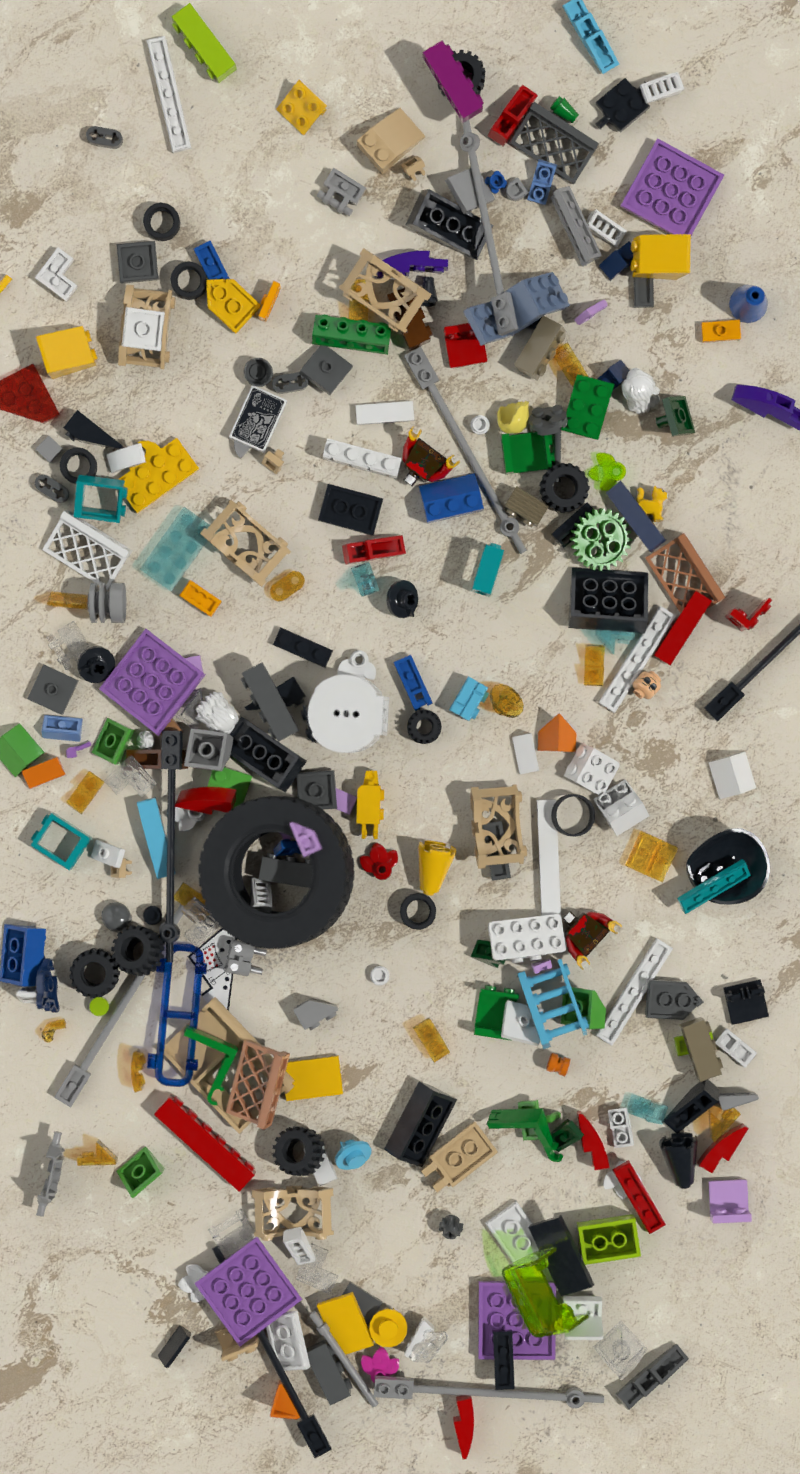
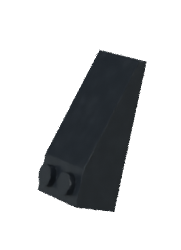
(447, 224)
(264, 755)

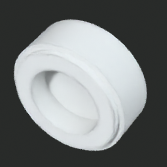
(379, 975)

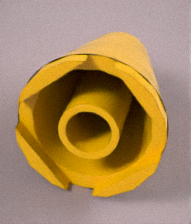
(434, 865)

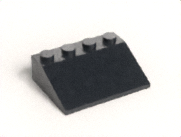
(608, 600)

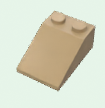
(390, 140)

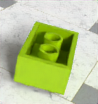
(608, 1239)

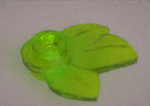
(604, 471)

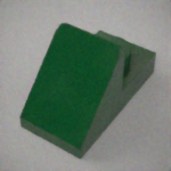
(483, 953)
(566, 1134)

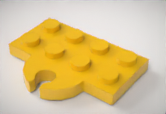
(159, 474)

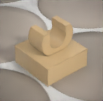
(412, 166)
(273, 461)
(121, 872)

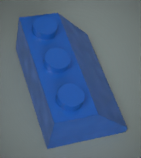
(451, 498)
(21, 954)

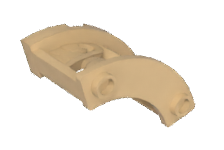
(411, 290)
(132, 300)
(219, 542)
(483, 849)
(270, 1198)

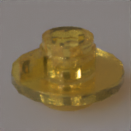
(506, 701)

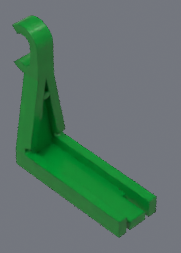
(229, 1049)
(526, 1119)

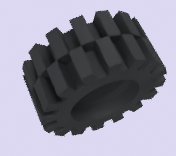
(424, 738)

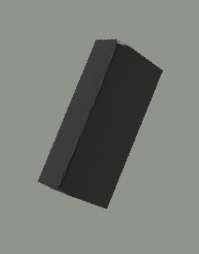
(174, 1346)

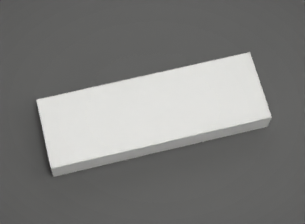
(384, 413)

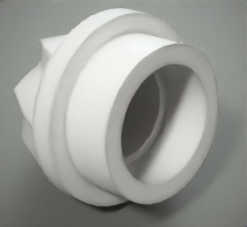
(146, 740)

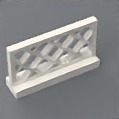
(91, 533)

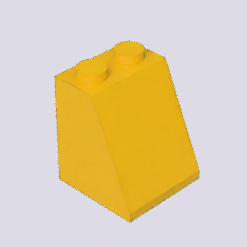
(661, 256)
(66, 351)

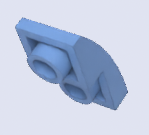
(542, 182)

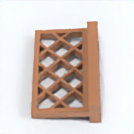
(696, 564)
(272, 1090)

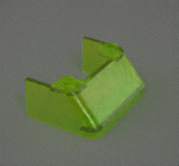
(535, 1297)

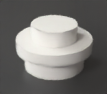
(479, 424)

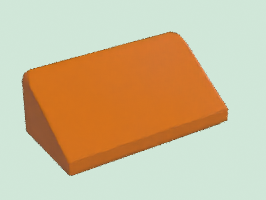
(43, 772)

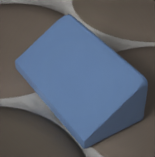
(62, 728)

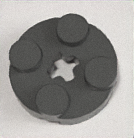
(547, 420)

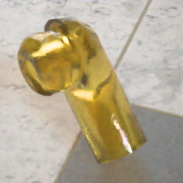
(51, 1027)

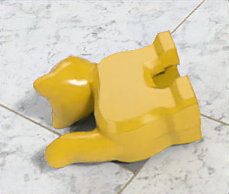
(655, 506)

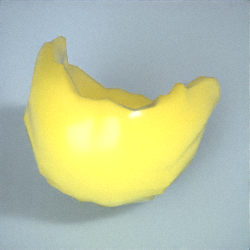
(513, 417)

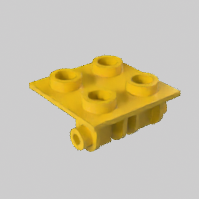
(301, 107)

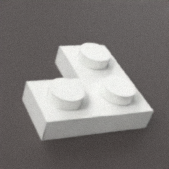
(52, 275)

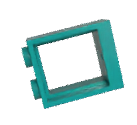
(99, 514)
(488, 569)
(78, 850)

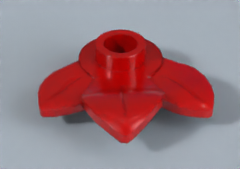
(379, 858)

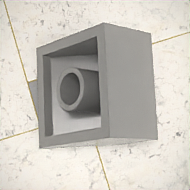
(208, 749)

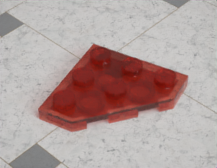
(27, 396)

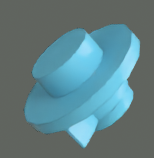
(352, 1154)

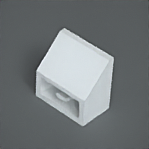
(621, 807)

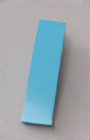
(591, 35)
(155, 835)

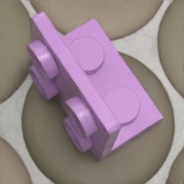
(729, 1201)

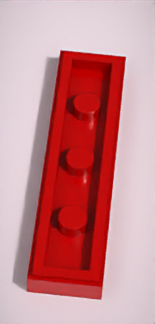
(682, 627)
(639, 1197)

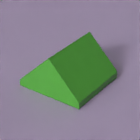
(112, 741)
(18, 750)
(140, 1171)

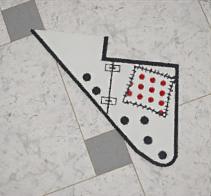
(215, 955)

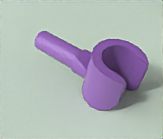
(72, 751)

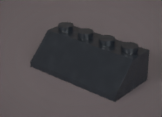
(420, 1124)

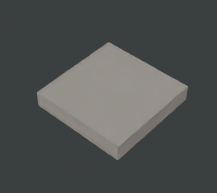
(464, 190)

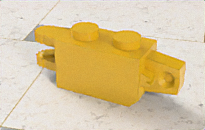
(368, 803)

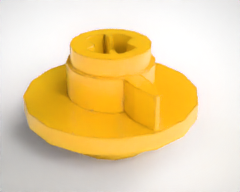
(388, 1327)

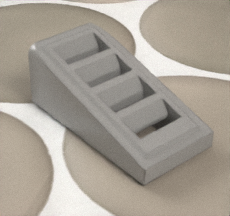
(731, 1100)

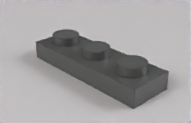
(497, 871)

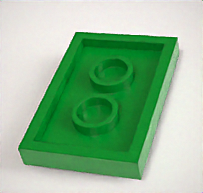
(588, 406)

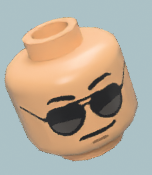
(646, 685)

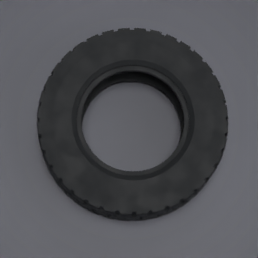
(223, 881)

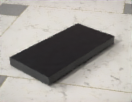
(566, 1263)

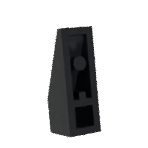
(86, 431)
(290, 693)
(692, 1105)

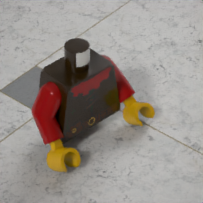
(424, 461)
(586, 933)

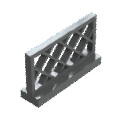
(563, 128)

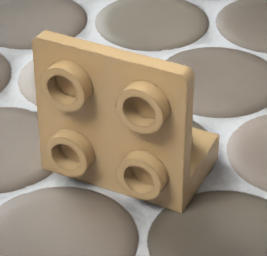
(231, 1348)

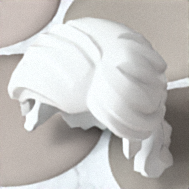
(640, 391)
(217, 713)

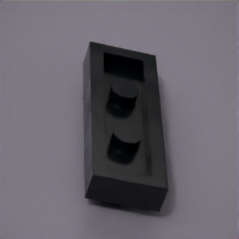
(303, 647)
(503, 1359)

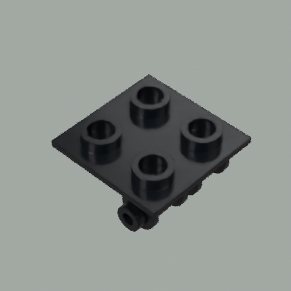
(746, 1002)

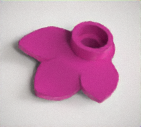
(379, 1364)

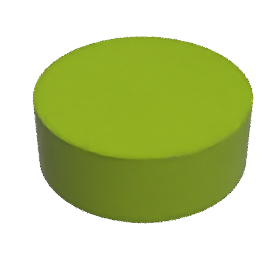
(99, 1006)

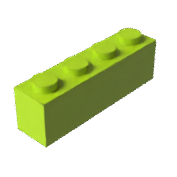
(204, 43)

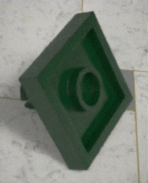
(676, 417)

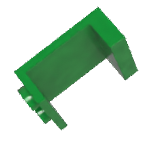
(526, 452)
(491, 1011)

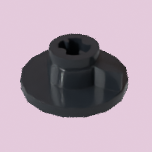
(402, 599)
(96, 664)

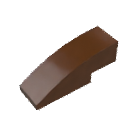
(151, 758)

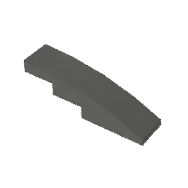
(651, 1376)

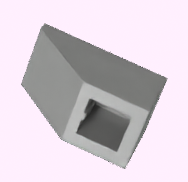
(313, 1011)

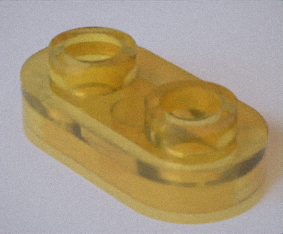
(287, 586)

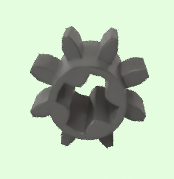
(451, 1226)

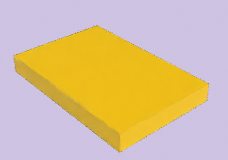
(315, 1078)
(346, 1323)

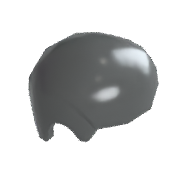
(258, 372)
(116, 917)

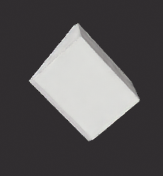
(732, 775)

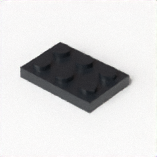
(350, 509)

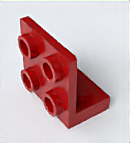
(463, 346)
(739, 619)

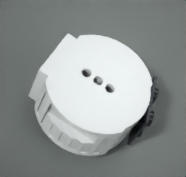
(346, 714)

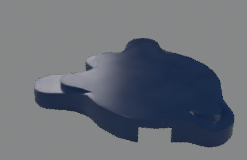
(47, 987)

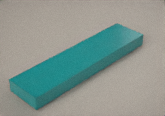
(713, 886)

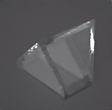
(188, 712)

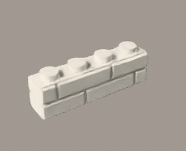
(362, 458)

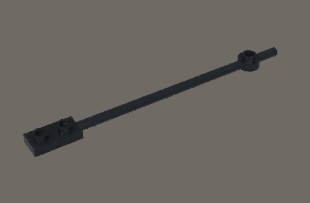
(732, 693)
(171, 759)
(308, 1425)

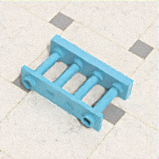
(540, 1017)

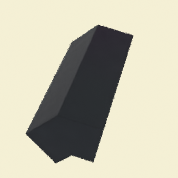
(563, 532)

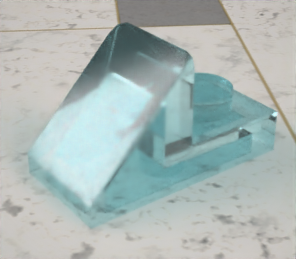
(365, 579)
(608, 638)
(647, 1109)

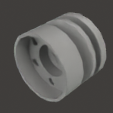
(107, 602)

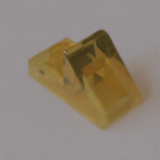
(718, 1127)
(103, 1156)

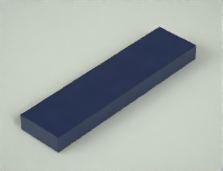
(636, 516)

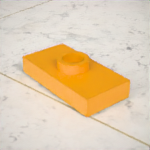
(268, 301)
(720, 331)
(200, 598)

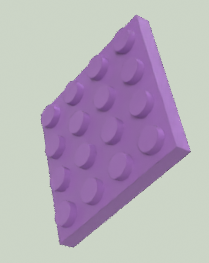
(672, 190)
(152, 682)
(248, 1291)
(500, 1312)

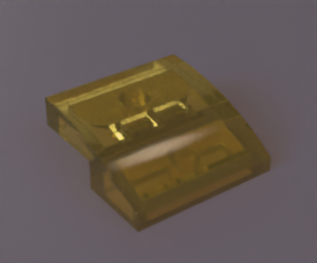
(651, 856)

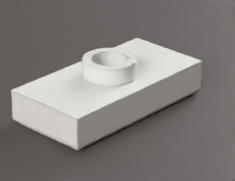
(107, 854)

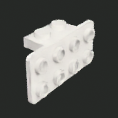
(526, 938)

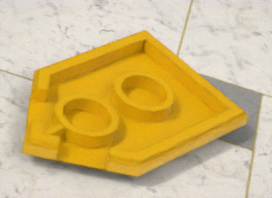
(230, 302)

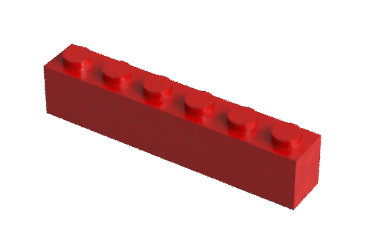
(205, 1142)

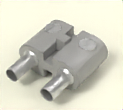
(240, 958)

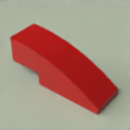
(512, 115)
(373, 549)
(207, 799)
(592, 1143)
(722, 1148)
(464, 1424)

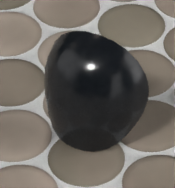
(724, 851)

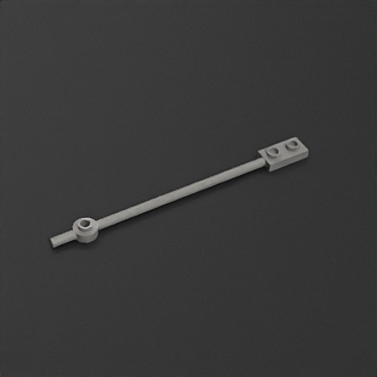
(503, 302)
(427, 378)
(79, 1075)
(403, 1389)

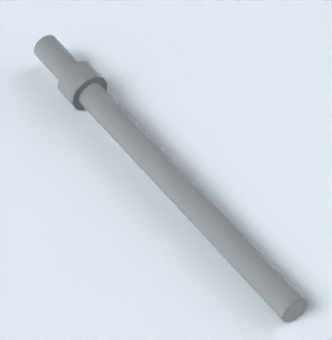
(323, 1329)

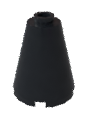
(680, 1156)

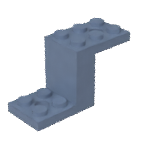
(531, 301)

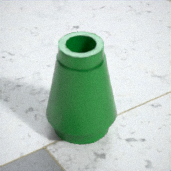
(563, 109)

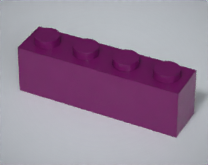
(452, 81)

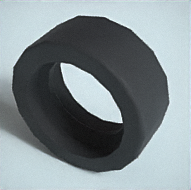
(147, 221)
(188, 266)
(68, 455)
(432, 913)

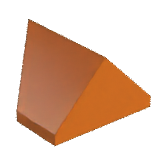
(557, 736)
(282, 1405)

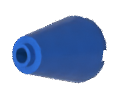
(748, 303)

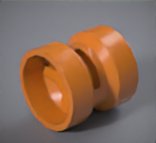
(558, 1064)

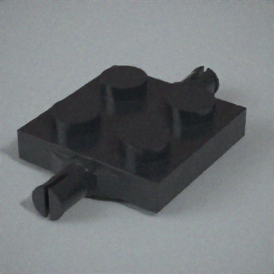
(621, 105)

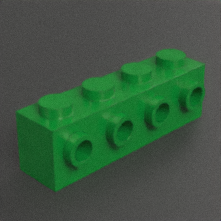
(351, 334)

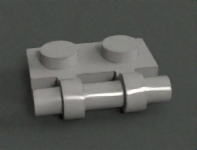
(343, 186)

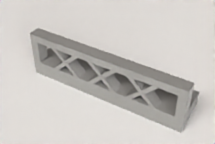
(575, 225)

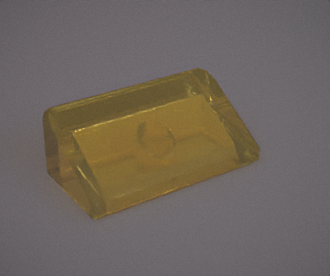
(68, 600)

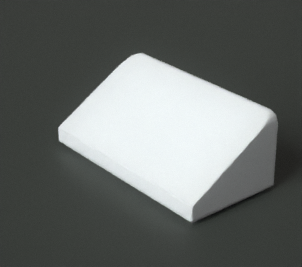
(525, 753)

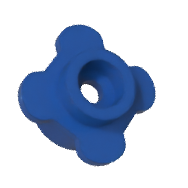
(497, 176)

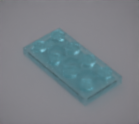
(176, 549)

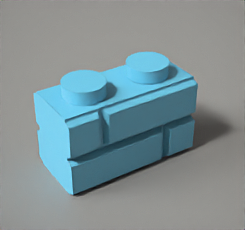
(469, 698)

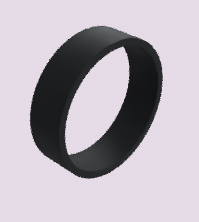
(591, 811)

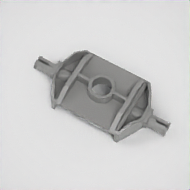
(50, 1186)

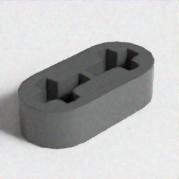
(103, 142)
(291, 387)
(49, 492)

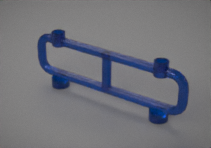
(155, 1061)

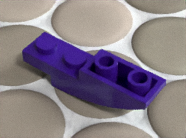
(415, 260)
(766, 401)

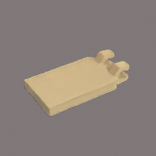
(459, 1157)

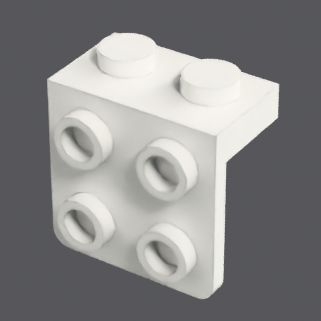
(592, 769)
(592, 1327)

